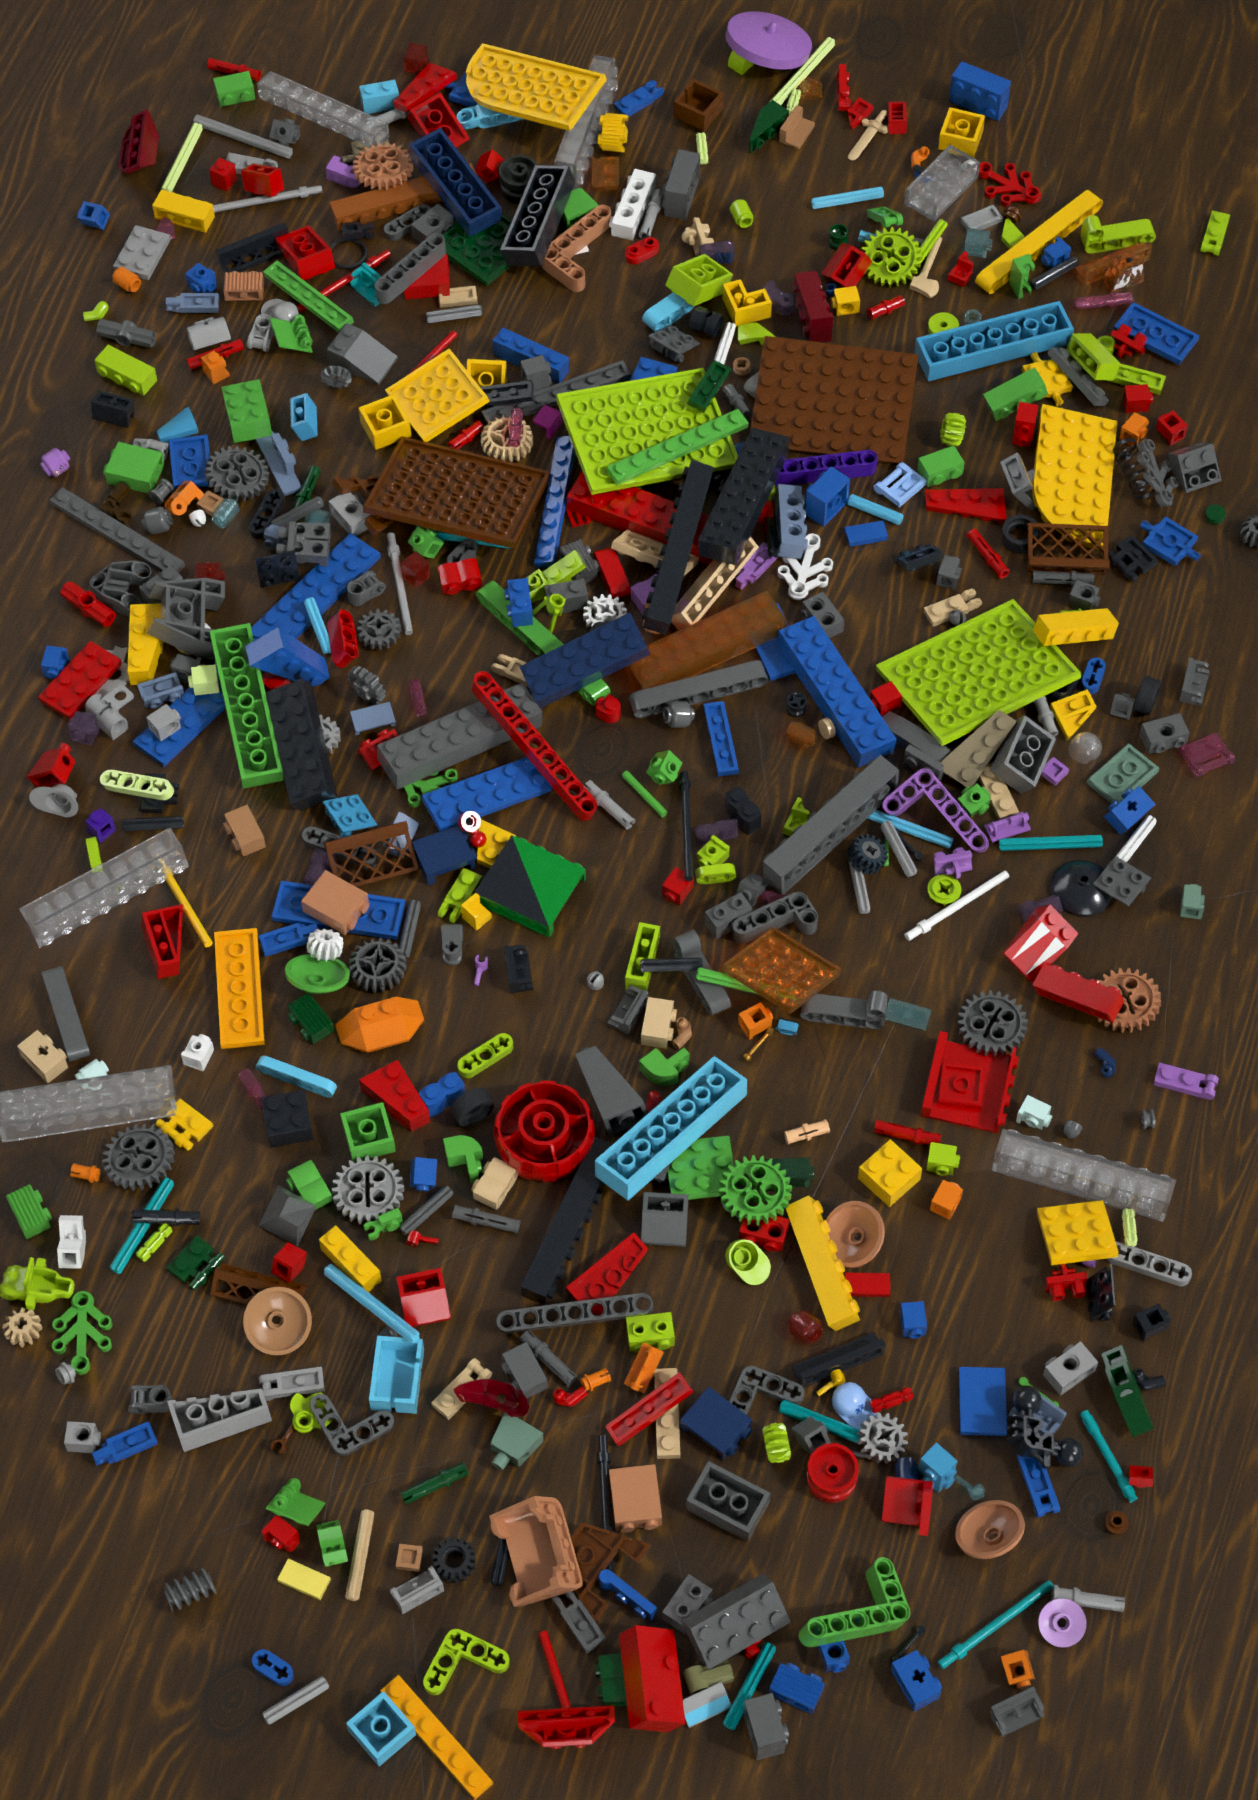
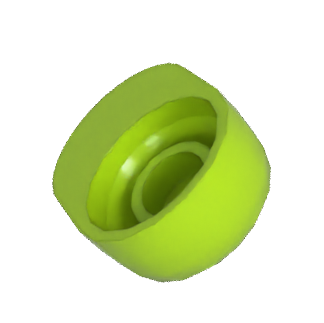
(748, 1261)

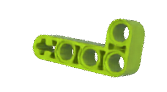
(1114, 236)

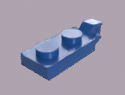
(285, 938)
(126, 1444)

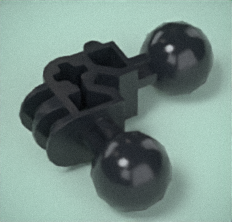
(1025, 1436)

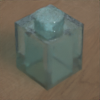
(977, 242)

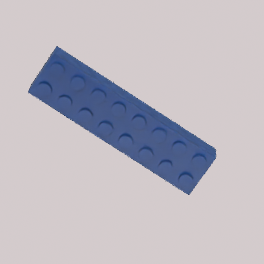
(836, 691)

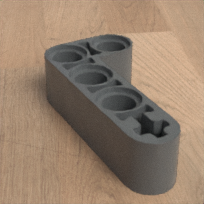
(747, 929)
(711, 995)
(847, 1010)

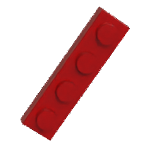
(649, 1409)

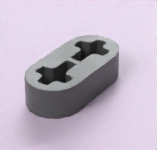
(459, 551)

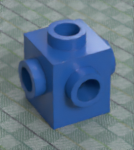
(201, 279)

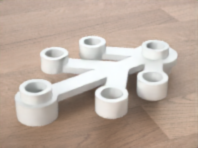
(805, 570)

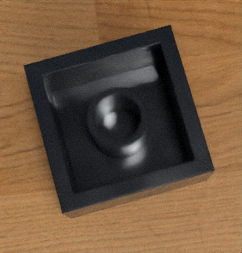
(287, 1118)

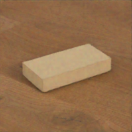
(459, 297)

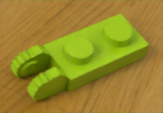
(462, 889)

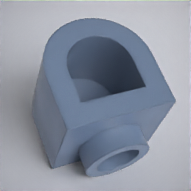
(271, 537)

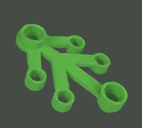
(428, 786)
(81, 1329)

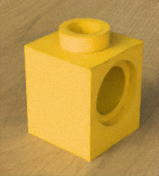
(845, 301)

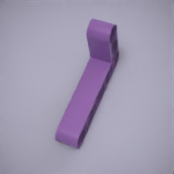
(942, 804)

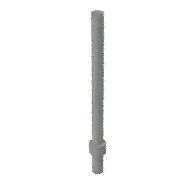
(302, 192)
(394, 552)

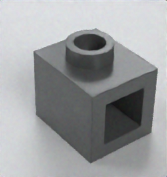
(811, 1434)

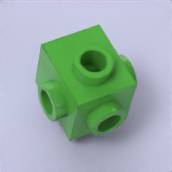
(425, 542)
(664, 767)
(969, 797)

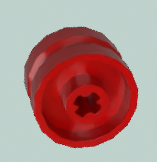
(832, 1473)

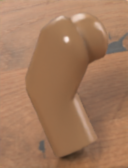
(684, 1032)

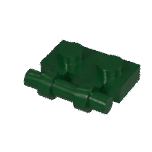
(191, 1258)

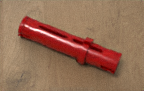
(230, 68)
(236, 346)
(992, 559)
(906, 1133)

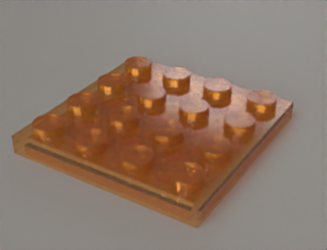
(781, 970)

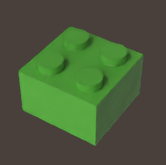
(368, 1132)

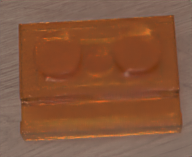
(605, 173)

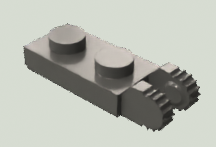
(580, 1622)

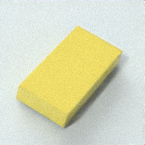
(304, 1579)

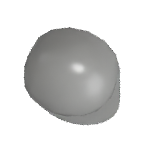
(280, 309)

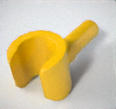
(837, 1379)

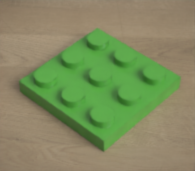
(701, 1168)

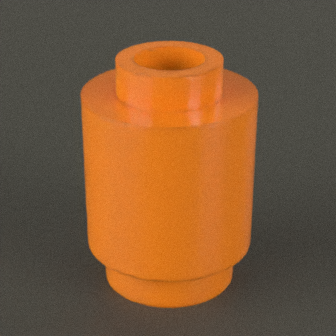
(126, 279)

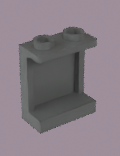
(1019, 479)

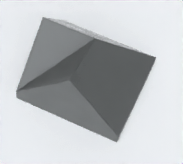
(287, 1215)

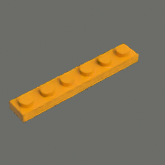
(438, 1738)

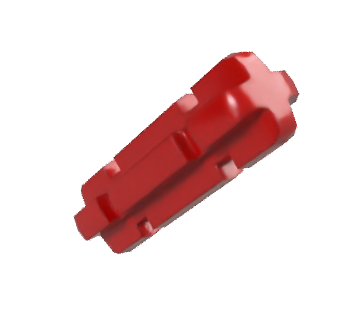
(891, 1399)

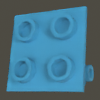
(348, 814)

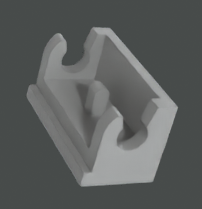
(417, 1590)

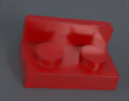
(369, 749)

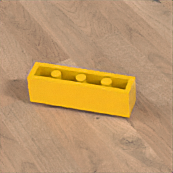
(1075, 627)

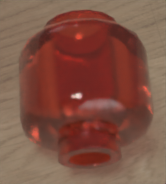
(805, 1327)

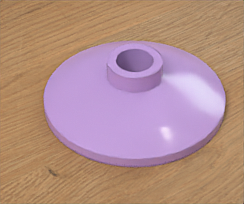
(1074, 1627)

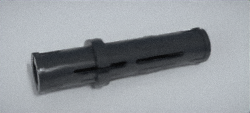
(165, 1217)

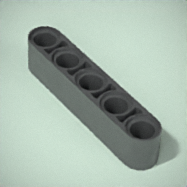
(410, 268)
(66, 1013)

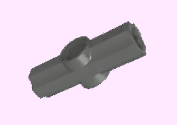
(126, 333)

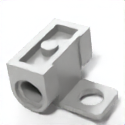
(208, 332)
(107, 711)

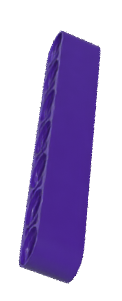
(809, 468)

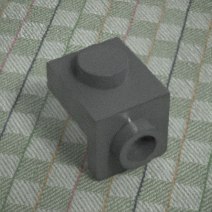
(752, 887)

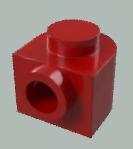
(608, 709)

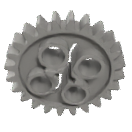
(346, 1190)

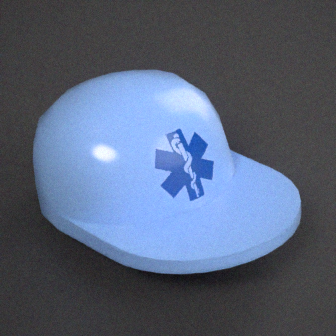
(851, 1404)

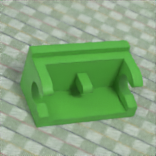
(1020, 274)

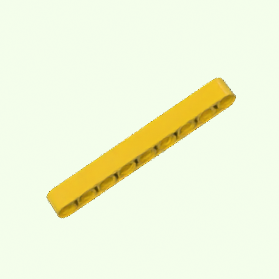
(1059, 225)

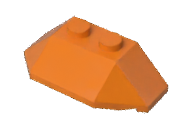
(380, 1024)

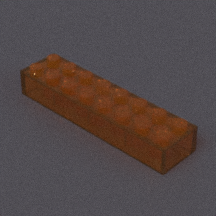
(709, 642)

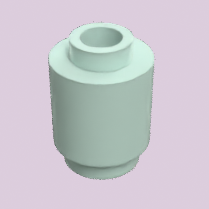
(92, 1069)

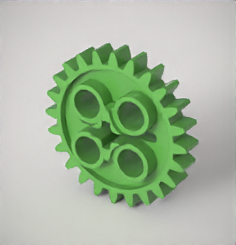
(739, 1198)

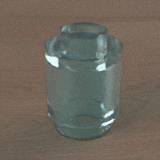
(225, 512)

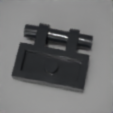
(1136, 554)
(918, 557)

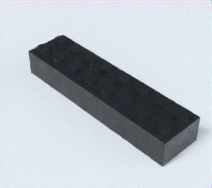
(743, 496)

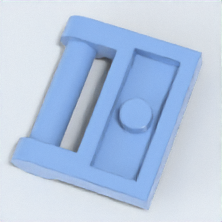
(903, 488)

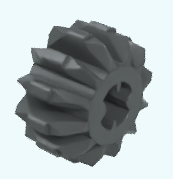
(1249, 530)

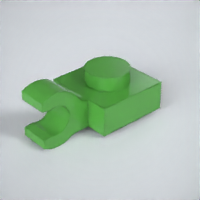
(386, 1222)

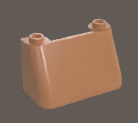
(538, 1549)

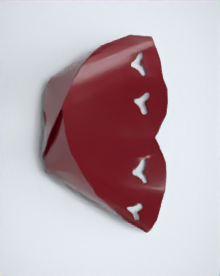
(474, 1393)

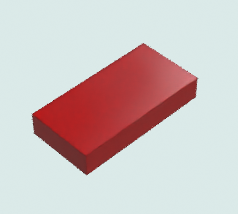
(869, 1284)

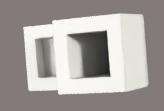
(72, 1242)

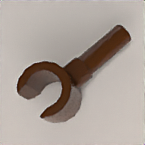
(283, 1440)

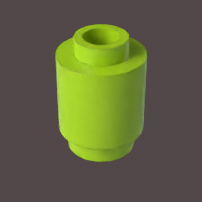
(741, 213)

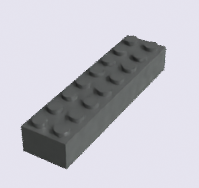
(451, 739)
(830, 825)

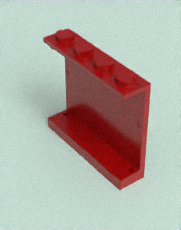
(995, 1087)

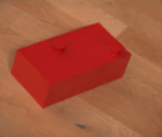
(652, 1679)

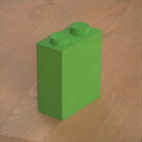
(134, 467)

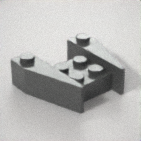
(184, 613)

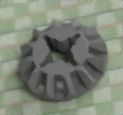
(329, 373)

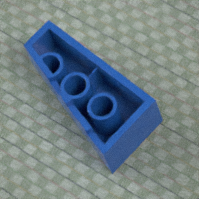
(287, 657)

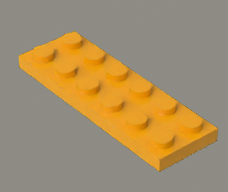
(239, 988)

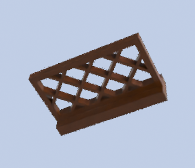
(1070, 564)
(369, 837)

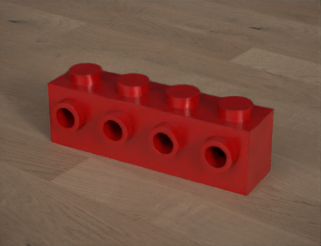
(1078, 992)

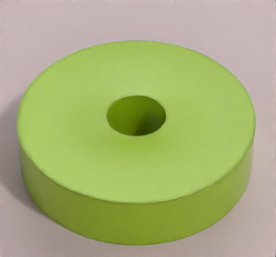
(942, 319)

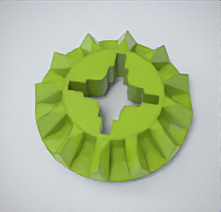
(947, 882)

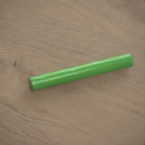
(644, 794)

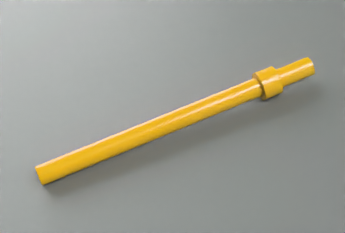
(189, 911)

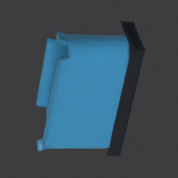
(787, 1026)

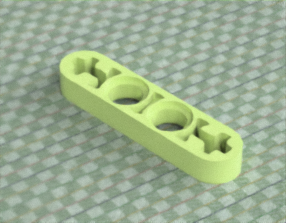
(137, 783)

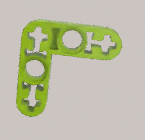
(456, 1652)

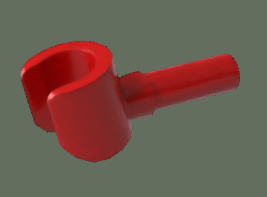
(414, 1237)
(752, 1651)

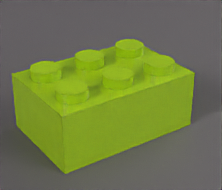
(698, 279)

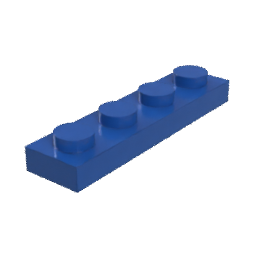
(721, 738)

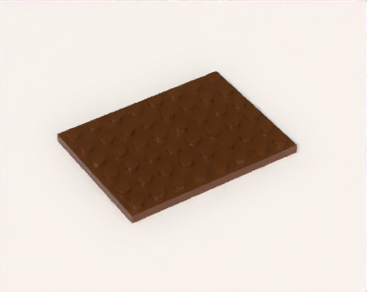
(835, 397)
(457, 492)

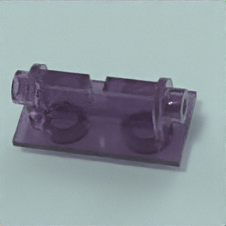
(722, 829)

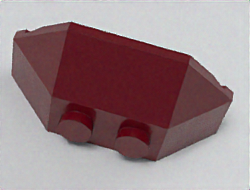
(139, 144)

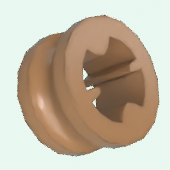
(741, 361)

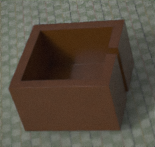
(698, 104)

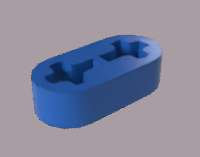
(1089, 674)
(276, 1663)

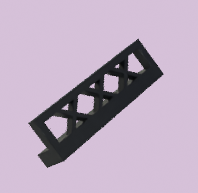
(253, 245)
(840, 1358)

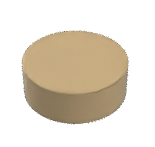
(827, 728)

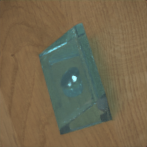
(908, 1013)

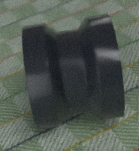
(799, 700)

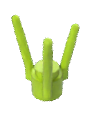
(554, 606)

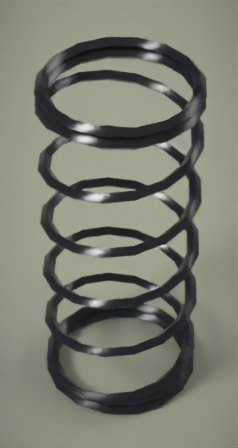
(1141, 482)

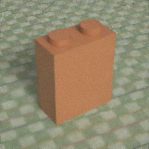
(335, 902)
(635, 1498)

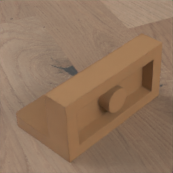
(795, 129)

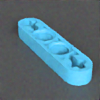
(296, 1076)

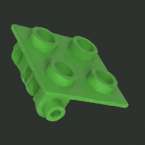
(292, 334)
(294, 1504)

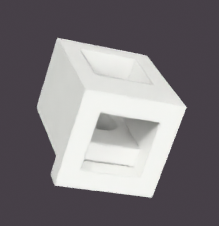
(198, 1057)

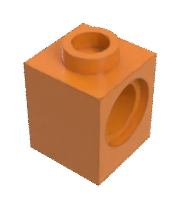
(946, 1199)

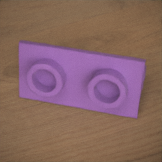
(1008, 826)

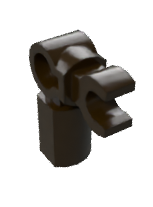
(111, 504)

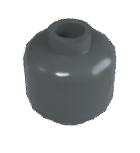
(157, 520)
(678, 714)

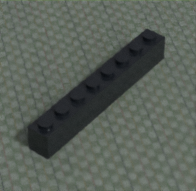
(565, 1229)

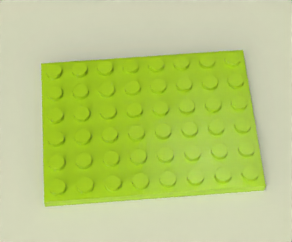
(633, 416)
(976, 670)

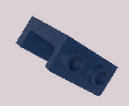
(443, 853)
(717, 1423)

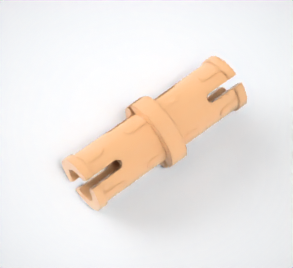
(807, 1131)

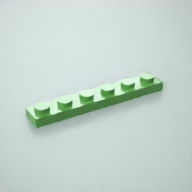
(308, 296)

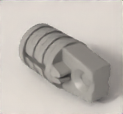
(154, 445)

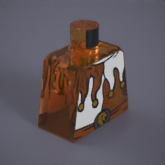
(1124, 271)

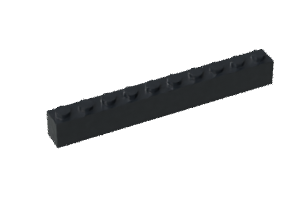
(678, 547)

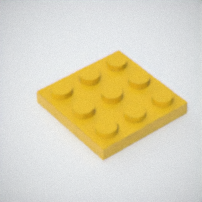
(1077, 1232)

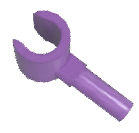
(480, 966)

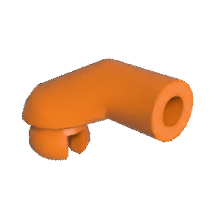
(918, 156)

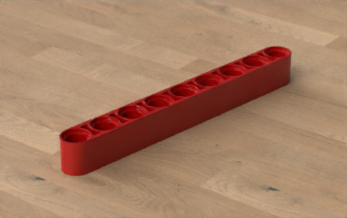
(535, 755)

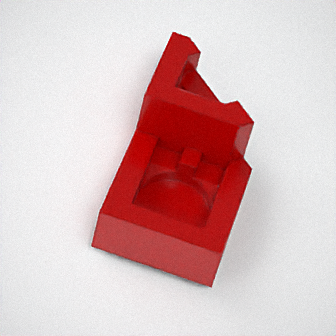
(858, 111)
(962, 271)

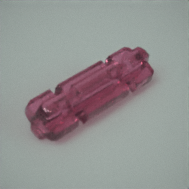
(417, 696)

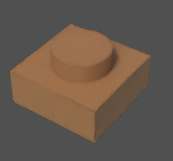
(209, 502)
(409, 1557)

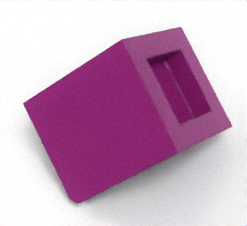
(548, 419)

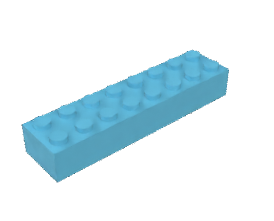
(670, 1128)

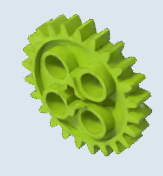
(901, 243)

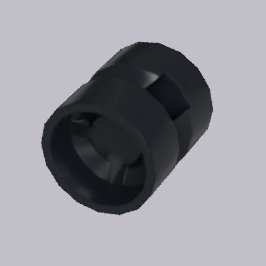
(708, 322)

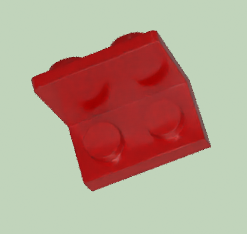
(908, 1502)

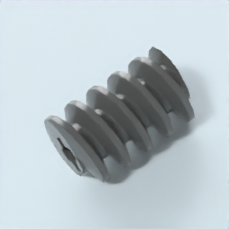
(189, 1589)

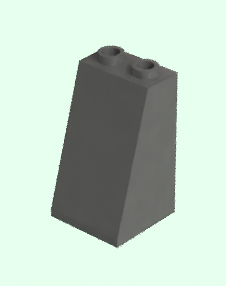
(614, 1097)

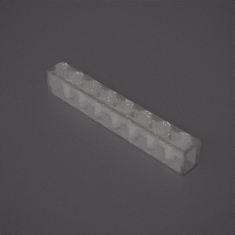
(322, 110)

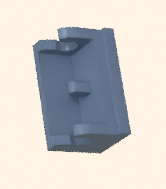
(372, 717)

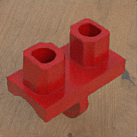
(1136, 344)
(1063, 1280)

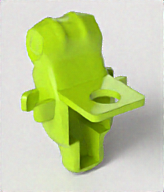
(34, 1284)

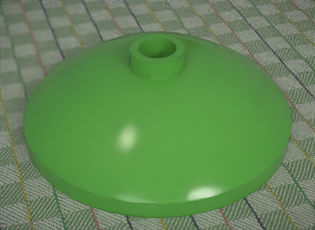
(315, 975)

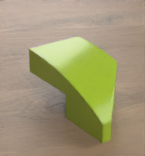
(752, 332)
(798, 817)

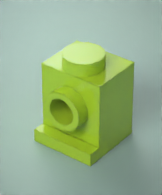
(718, 850)

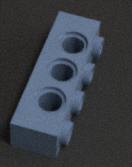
(790, 521)

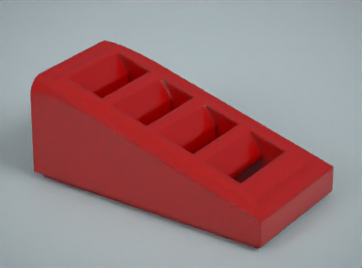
(897, 118)

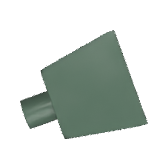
(514, 1442)

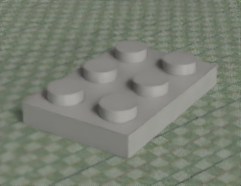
(142, 251)

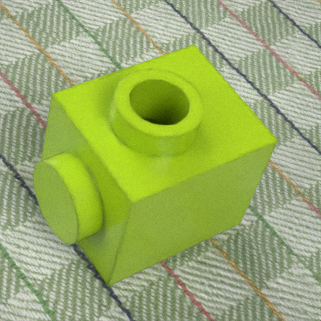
(942, 1159)

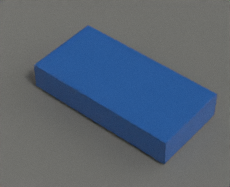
(866, 533)

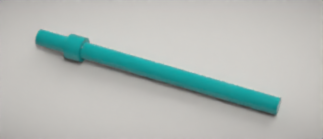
(960, 1650)

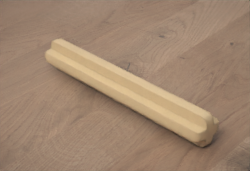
(359, 1555)

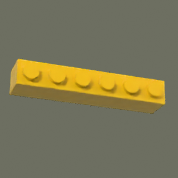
(822, 1263)

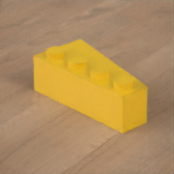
(143, 648)

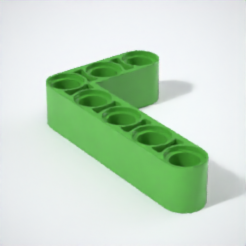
(883, 1611)

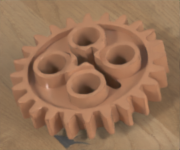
(382, 166)
(1143, 993)

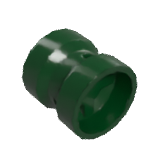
(838, 235)

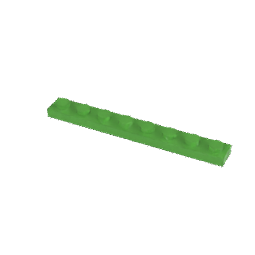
(677, 447)

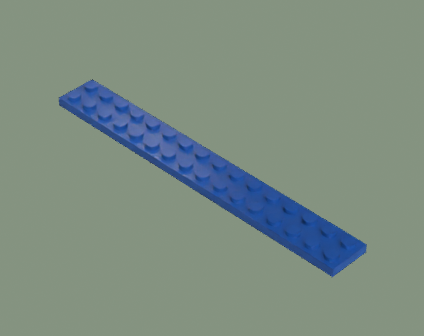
(325, 584)

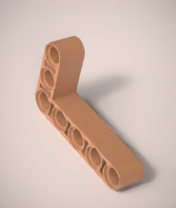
(558, 261)

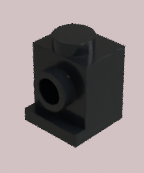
(1153, 1314)

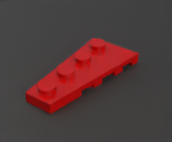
(981, 503)
(609, 1273)

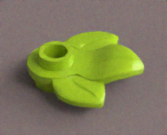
(301, 1410)

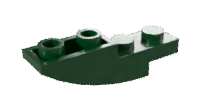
(1127, 1391)

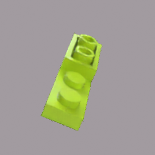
(559, 572)

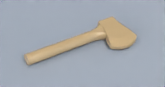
(920, 283)

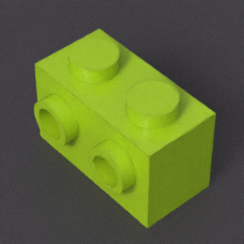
(651, 1329)

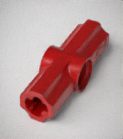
(88, 604)

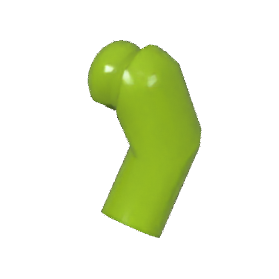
(97, 313)

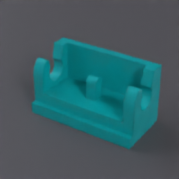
(365, 283)

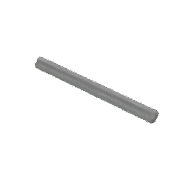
(243, 136)

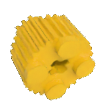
(613, 132)

